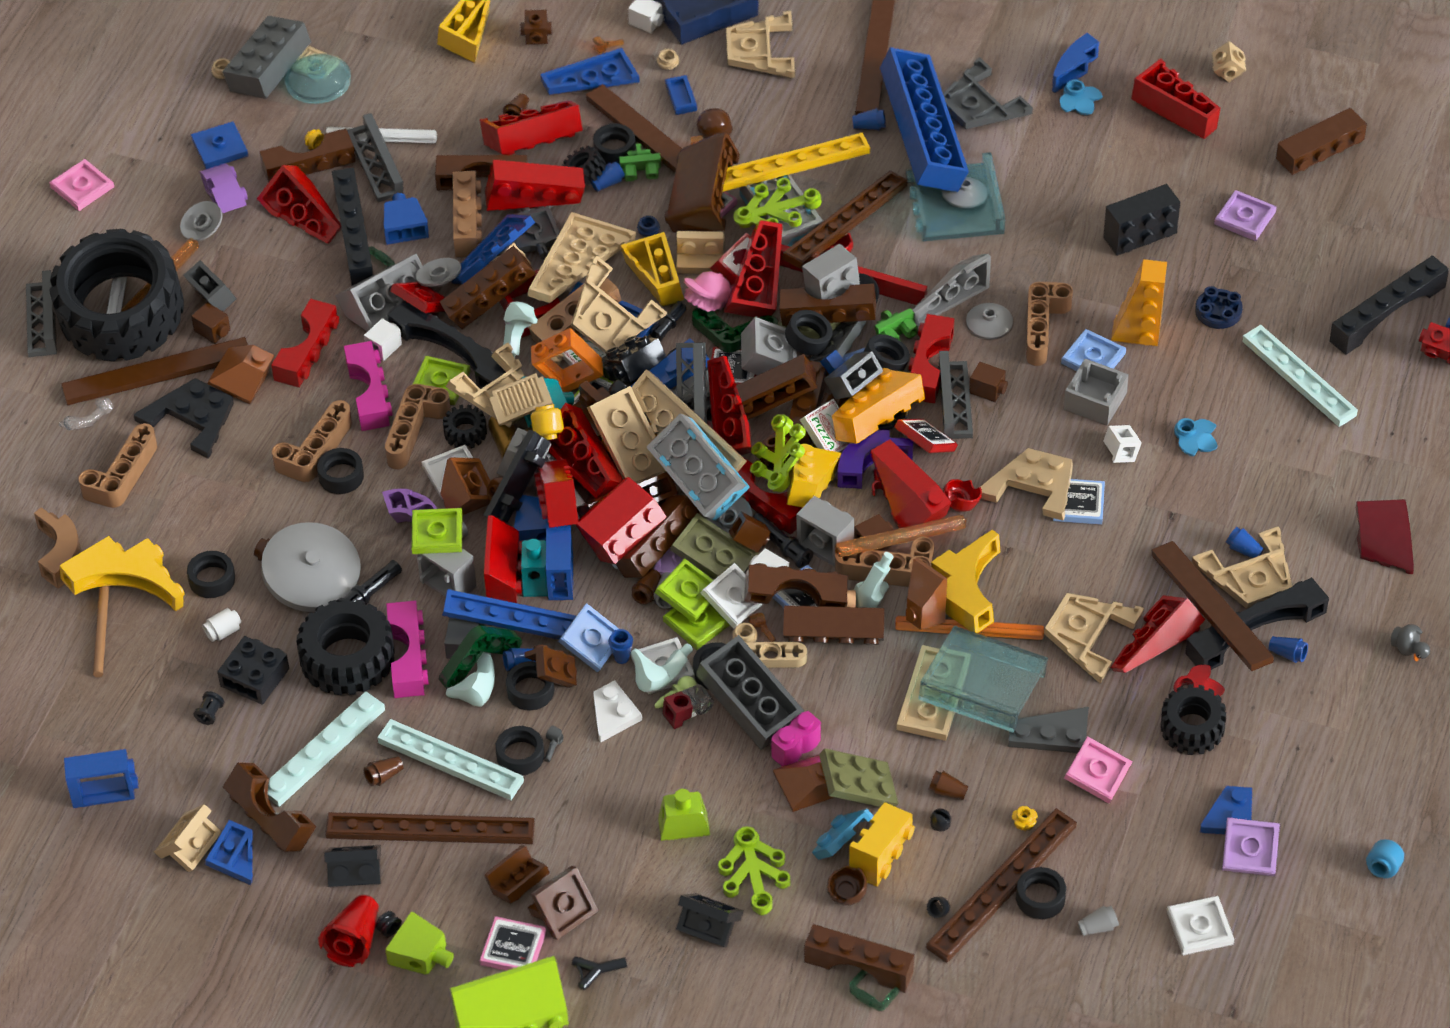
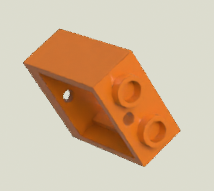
(588, 368)

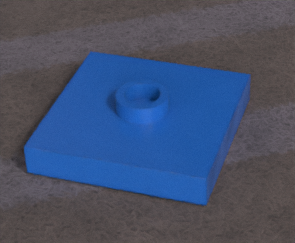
(219, 145)

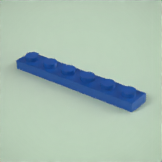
(506, 614)

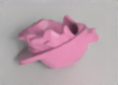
(708, 291)

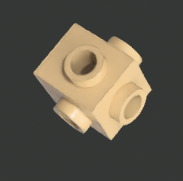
(1228, 61)

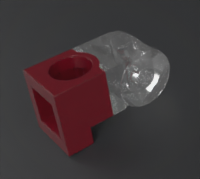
(686, 705)

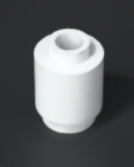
(222, 625)

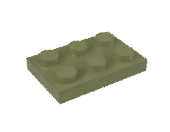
(711, 548)
(858, 778)

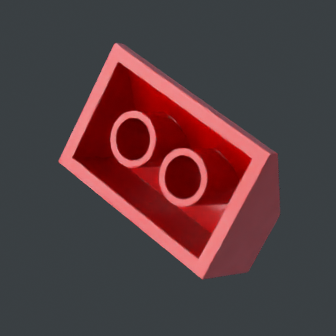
(620, 521)
(502, 561)

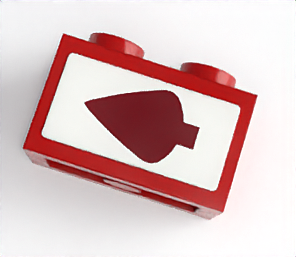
(730, 262)

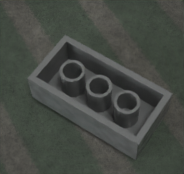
(266, 57)
(748, 691)

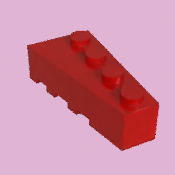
(1175, 100)
(531, 127)
(532, 185)
(757, 278)
(584, 453)
(556, 493)

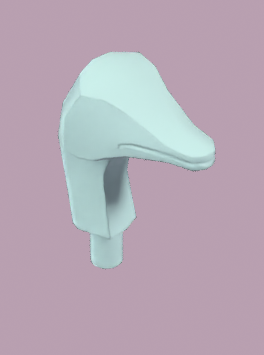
(517, 318)
(872, 590)
(655, 677)
(478, 685)

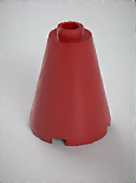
(351, 932)

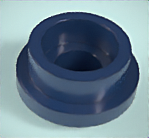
(648, 226)

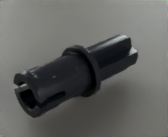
(669, 321)

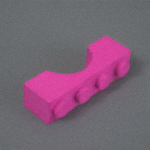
(371, 405)
(407, 672)

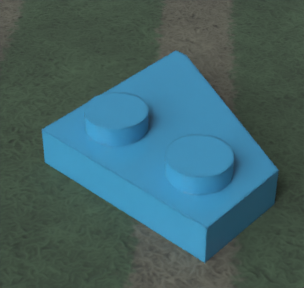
(839, 833)

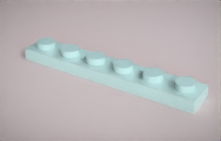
(1300, 375)
(323, 748)
(450, 759)

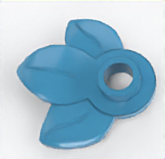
(1079, 97)
(1195, 435)

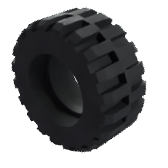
(340, 622)

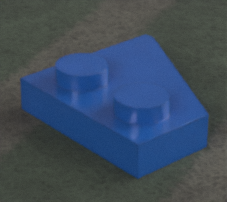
(1232, 803)
(233, 852)

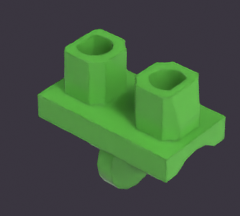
(640, 160)
(897, 324)

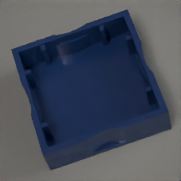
(699, 18)

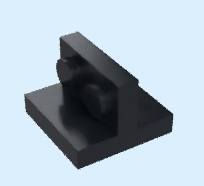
(353, 865)
(707, 918)

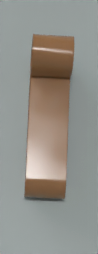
(1044, 299)
(416, 404)
(326, 435)
(114, 486)
(859, 565)

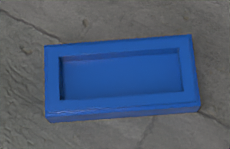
(681, 95)

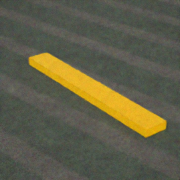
(796, 161)

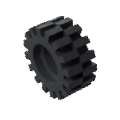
(589, 160)
(464, 416)

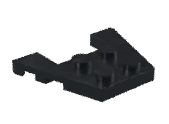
(195, 405)

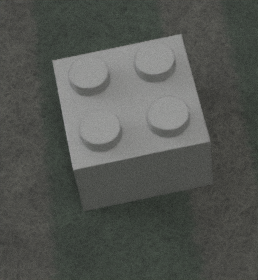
(831, 273)
(822, 527)

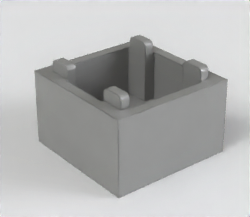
(764, 346)
(1096, 391)
(447, 571)

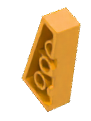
(1142, 309)
(877, 404)

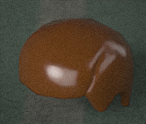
(713, 122)
(847, 885)

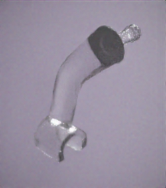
(72, 423)

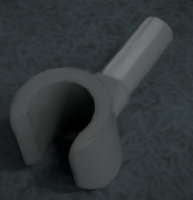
(556, 737)

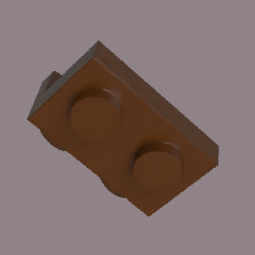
(553, 665)
(515, 875)

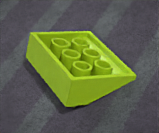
(513, 999)

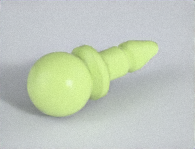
(683, 683)

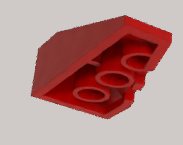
(298, 202)
(726, 406)
(909, 490)
(1166, 625)

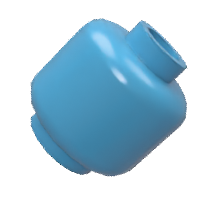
(1385, 858)

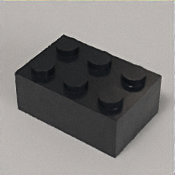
(1141, 219)

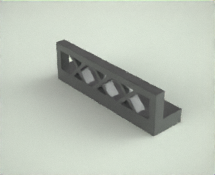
(381, 153)
(46, 318)
(699, 372)
(947, 383)

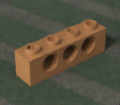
(563, 313)

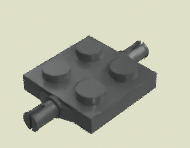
(540, 234)

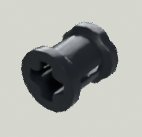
(208, 708)

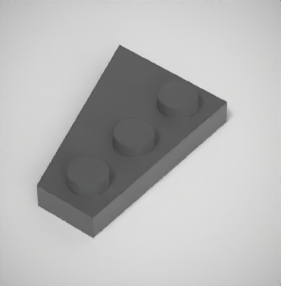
(841, 339)
(1052, 732)

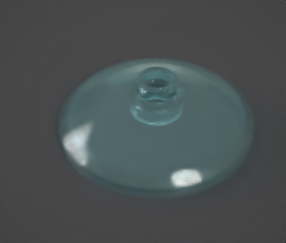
(318, 78)

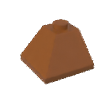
(242, 371)
(465, 484)
(926, 596)
(803, 783)

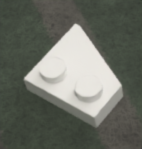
(614, 711)

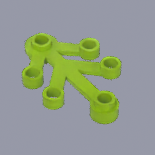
(751, 215)
(779, 478)
(753, 867)

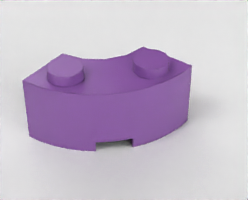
(223, 187)
(402, 502)

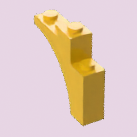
(109, 566)
(962, 570)

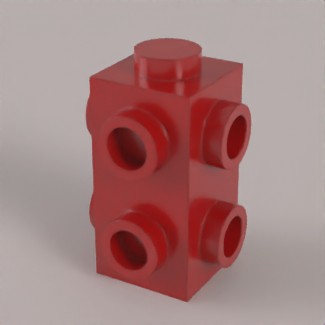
(1436, 341)

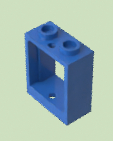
(559, 562)
(101, 790)

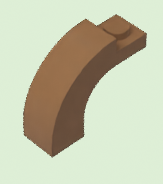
(66, 547)

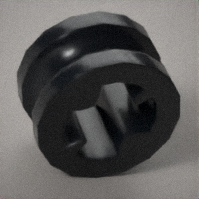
(388, 924)

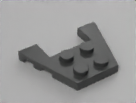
(975, 106)

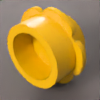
(314, 138)
(1024, 823)

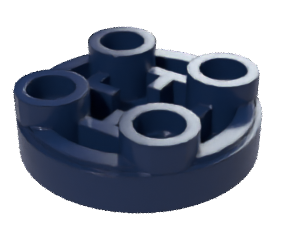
(1218, 308)

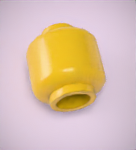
(547, 421)

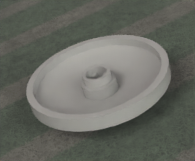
(309, 566)

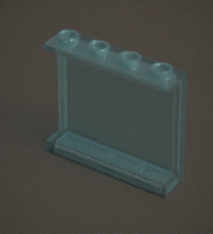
(943, 221)
(982, 678)

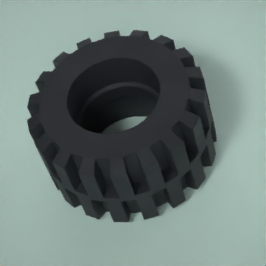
(1193, 737)

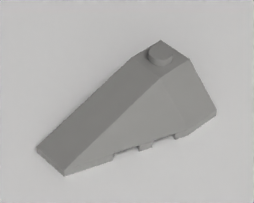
(958, 285)
(371, 298)

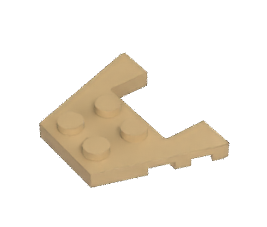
(750, 46)
(604, 319)
(467, 389)
(1035, 473)
(1254, 578)
(1079, 624)

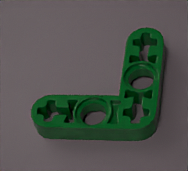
(727, 338)
(477, 641)

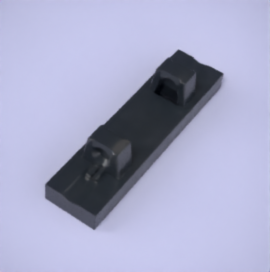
(518, 477)

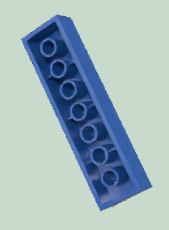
(924, 120)

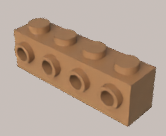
(465, 212)

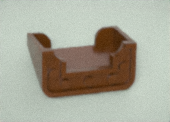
(699, 184)

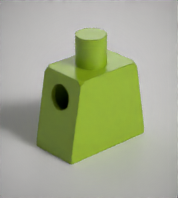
(683, 816)
(418, 946)

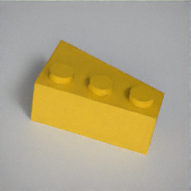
(464, 28)
(654, 266)
(811, 475)
(881, 843)

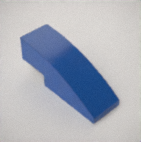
(1075, 61)

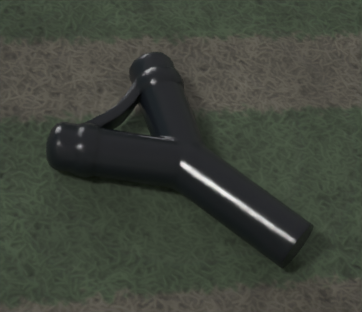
(595, 969)

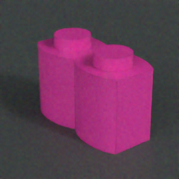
(797, 738)

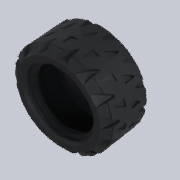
(108, 257)

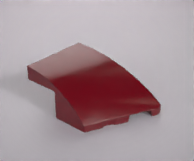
(1385, 533)

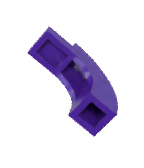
(857, 457)

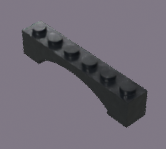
(352, 225)
(1354, 326)
(429, 327)
(1301, 602)

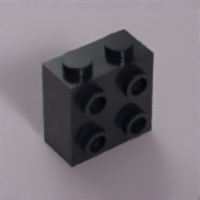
(632, 358)
(253, 670)

